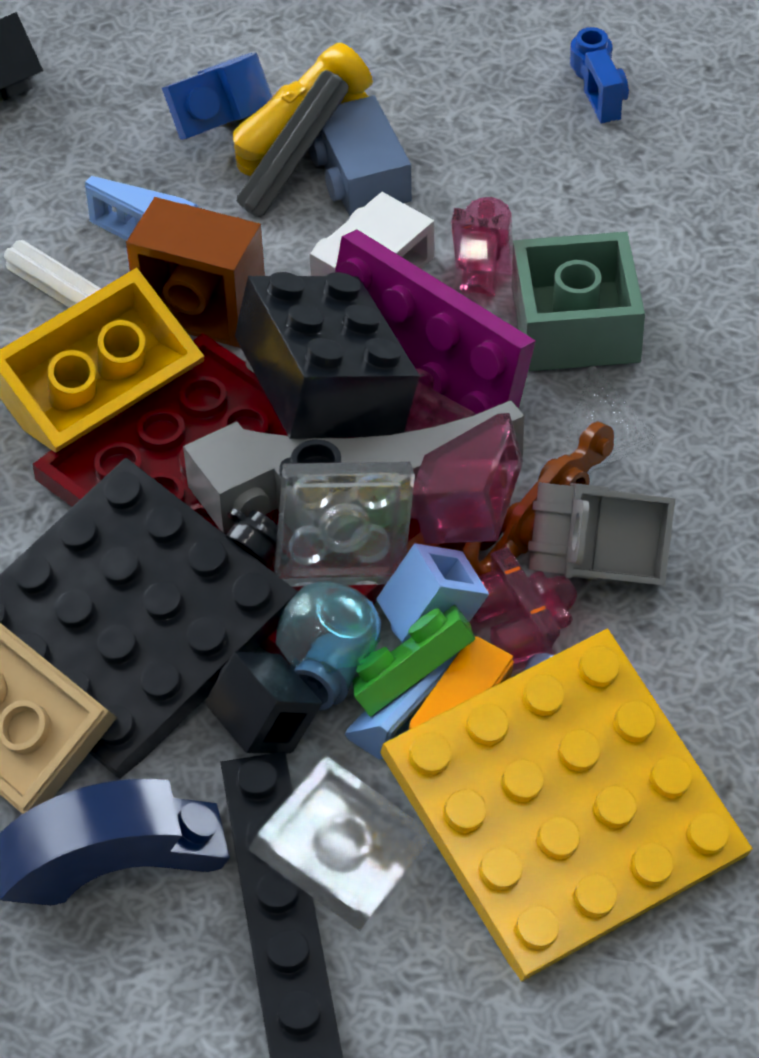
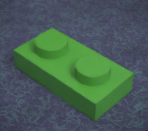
(432, 642)

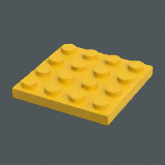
(564, 803)

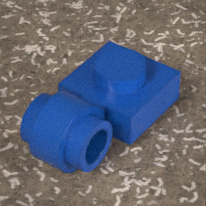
(603, 83)

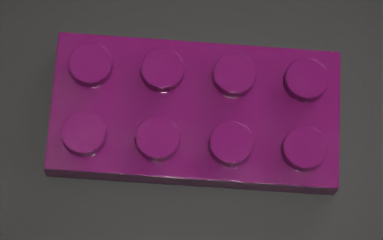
(460, 343)

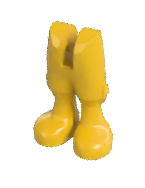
(260, 130)

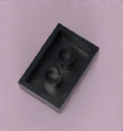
(325, 356)

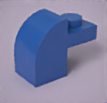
(218, 95)

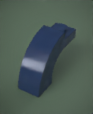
(102, 831)

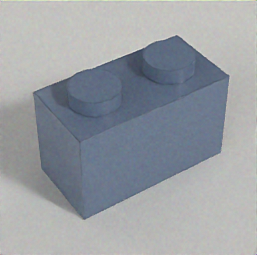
(361, 156)

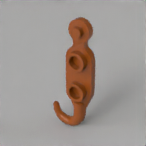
(518, 525)

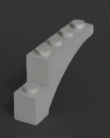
(242, 465)

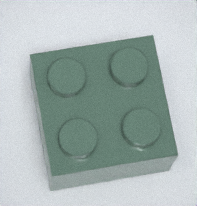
(578, 300)

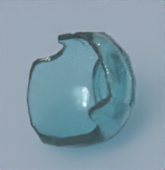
(329, 625)

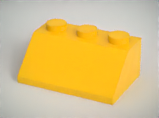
(94, 361)

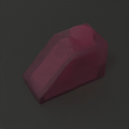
(468, 484)

